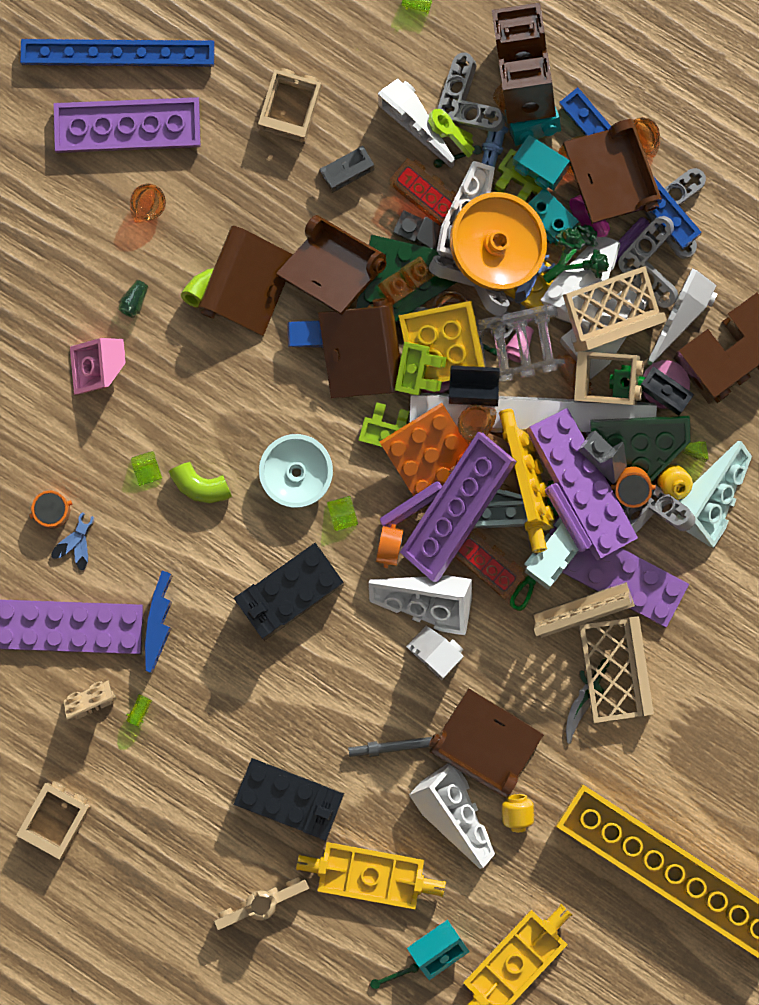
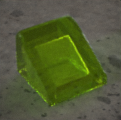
(697, 450)
(146, 468)
(342, 513)

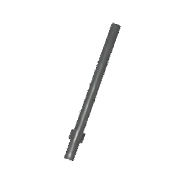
(374, 748)

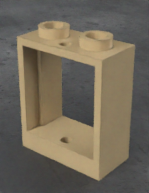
(283, 128)
(583, 376)
(40, 841)

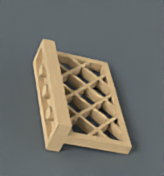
(619, 329)
(583, 610)
(637, 664)

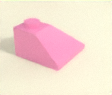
(96, 363)

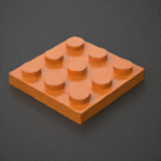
(426, 449)

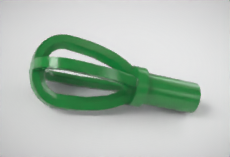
(528, 580)

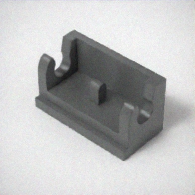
(347, 169)

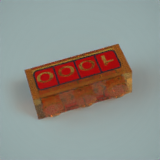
(423, 190)
(489, 564)

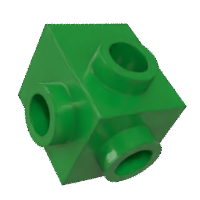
(617, 382)

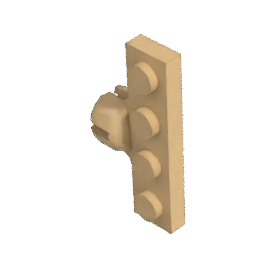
(261, 903)

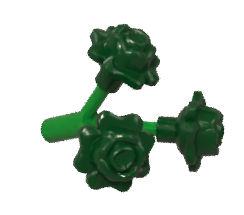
(574, 240)

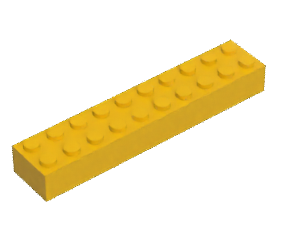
(663, 867)

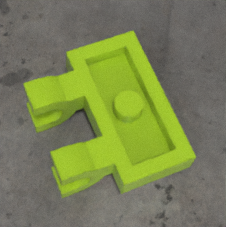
(509, 173)
(413, 367)
(376, 430)

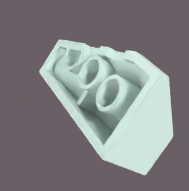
(714, 494)

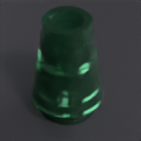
(133, 299)

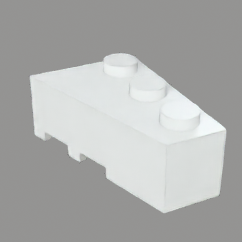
(436, 652)

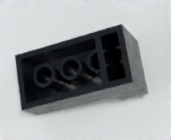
(289, 591)
(289, 799)

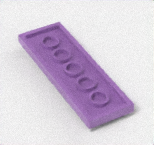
(127, 125)
(581, 483)
(458, 506)
(652, 589)
(71, 626)

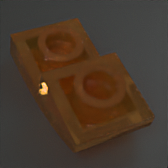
(406, 280)
(569, 370)

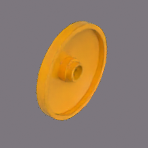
(498, 241)

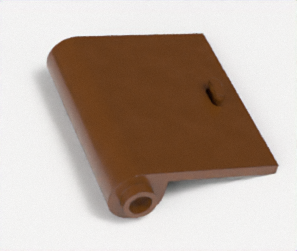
(617, 172)
(334, 262)
(245, 281)
(365, 347)
(484, 747)

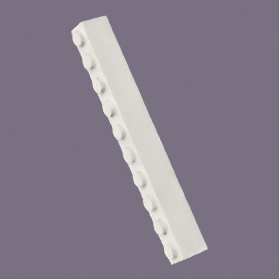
(534, 409)

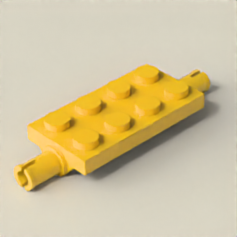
(529, 477)
(370, 875)
(517, 959)

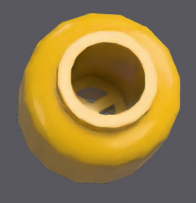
(675, 482)
(518, 812)

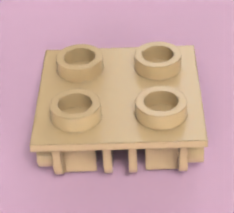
(79, 703)

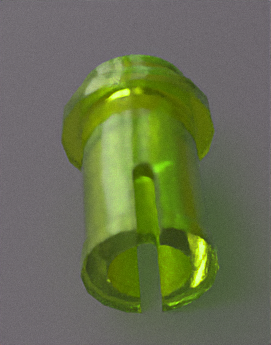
(420, 5)
(138, 710)

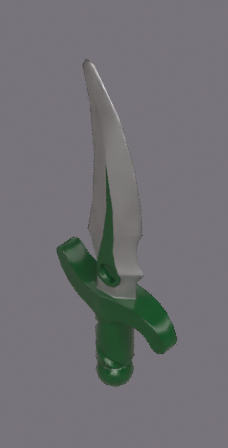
(582, 703)

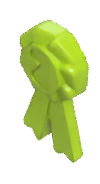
(443, 125)

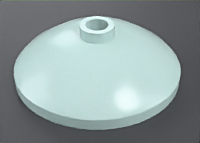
(291, 453)

